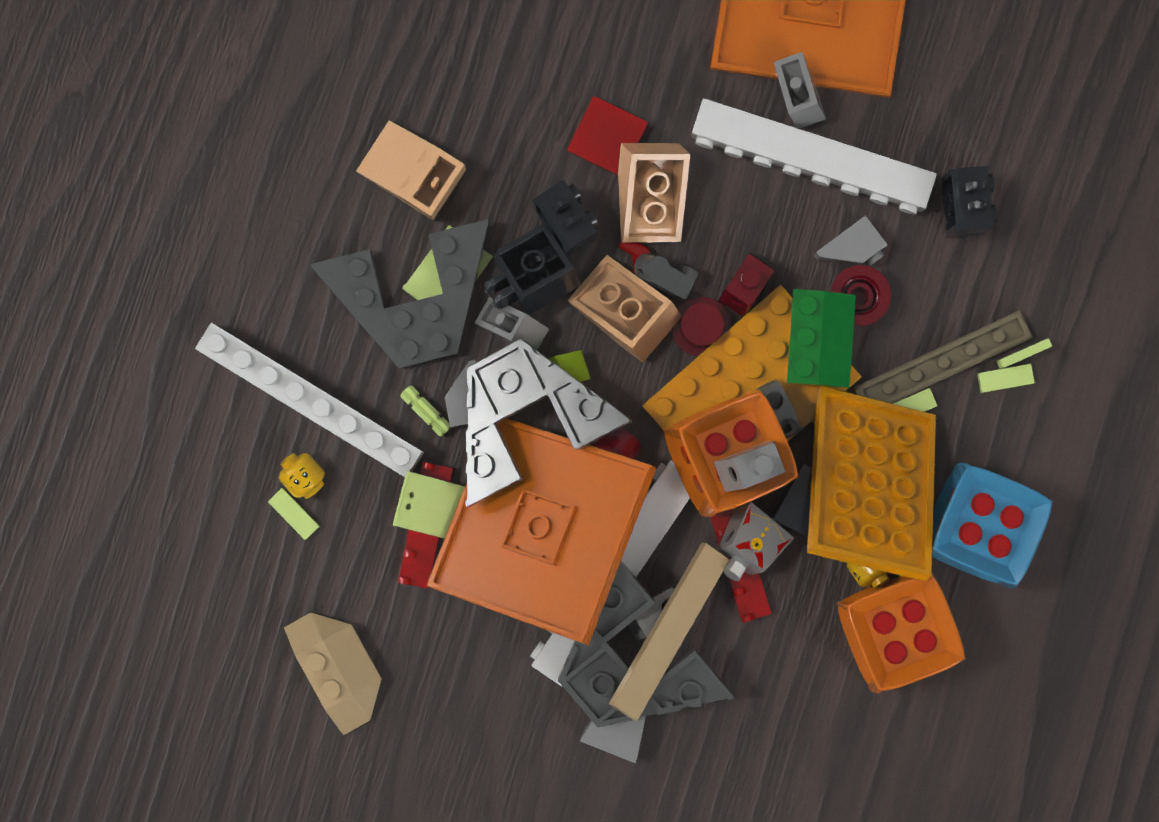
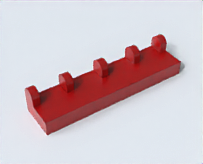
(422, 547)
(749, 590)

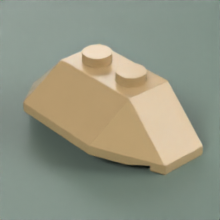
(336, 668)

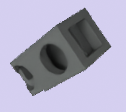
(658, 273)
(782, 407)

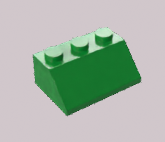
(821, 338)

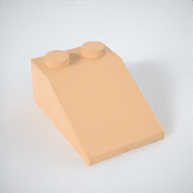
(652, 191)
(625, 308)

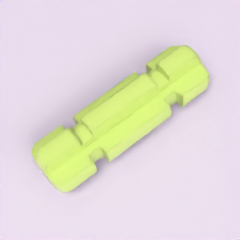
(425, 410)

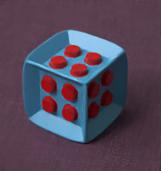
(988, 524)

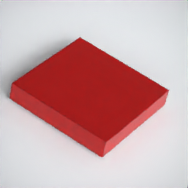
(602, 132)

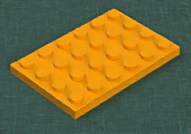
(737, 363)
(872, 484)

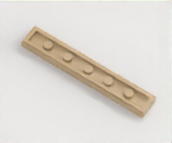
(669, 631)

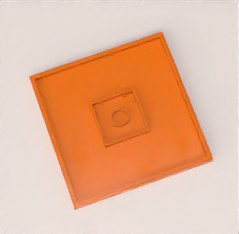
(843, 41)
(549, 541)

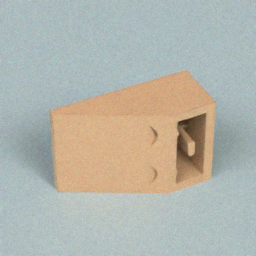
(411, 169)

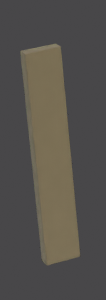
(947, 360)

